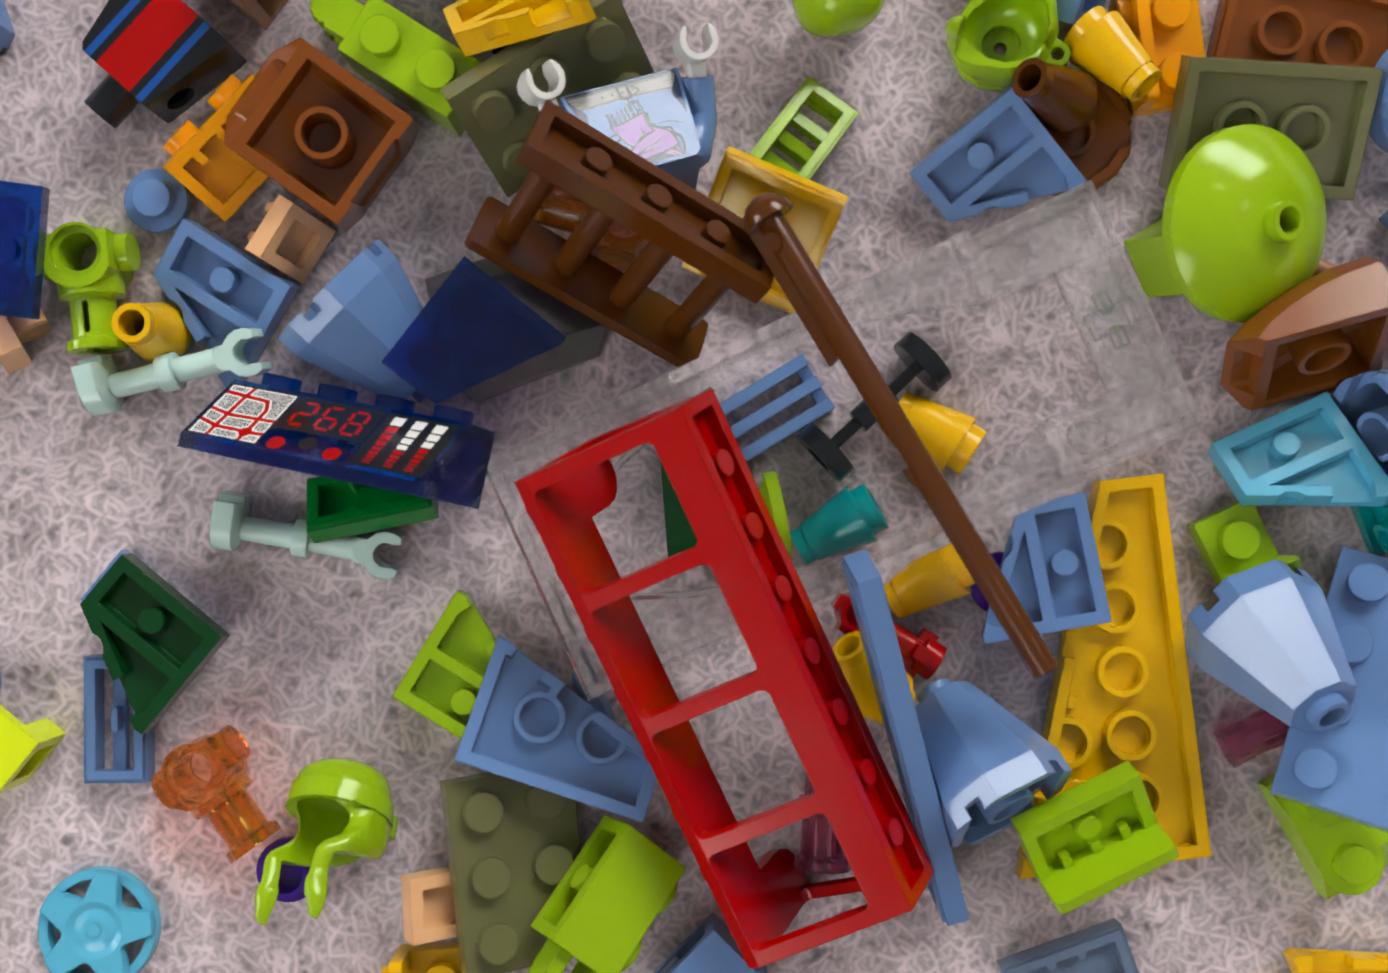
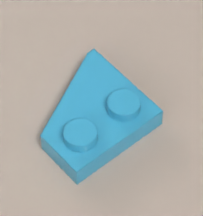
(1301, 460)

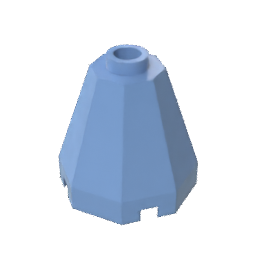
(359, 322)
(1275, 646)
(983, 760)

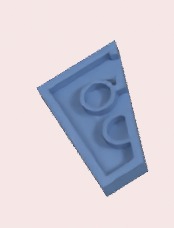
(553, 739)

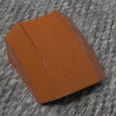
(319, 132)
(1311, 336)

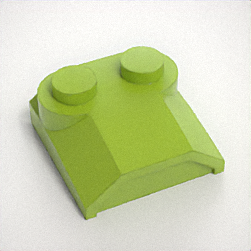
(1332, 849)

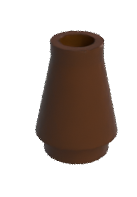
(1058, 94)

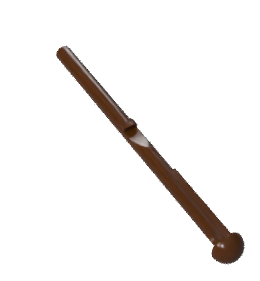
(838, 341)

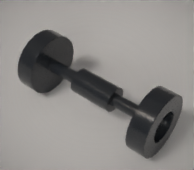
(920, 363)

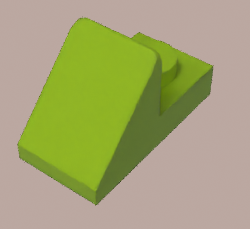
(1235, 541)

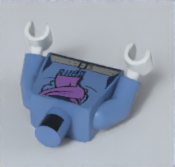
(653, 115)

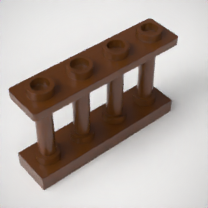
(641, 198)

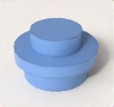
(156, 201)

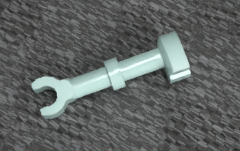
(104, 387)
(232, 525)

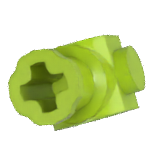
(94, 290)

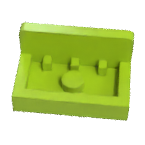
(1093, 838)

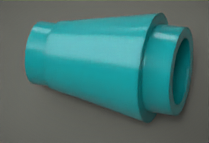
(840, 525)

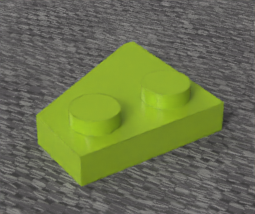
(450, 666)

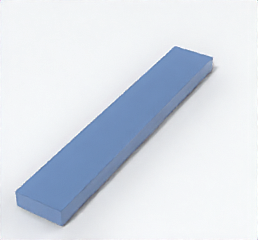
(903, 730)

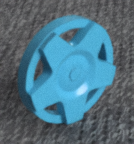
(99, 924)

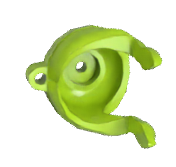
(1019, 26)
(341, 817)

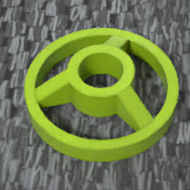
(774, 501)

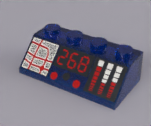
(346, 439)

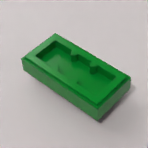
(350, 509)

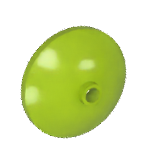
(1243, 221)

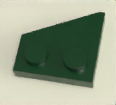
(149, 637)

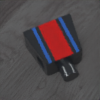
(155, 57)

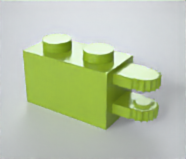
(396, 54)
(606, 902)

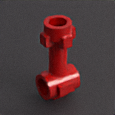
(920, 653)

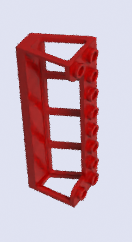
(791, 664)

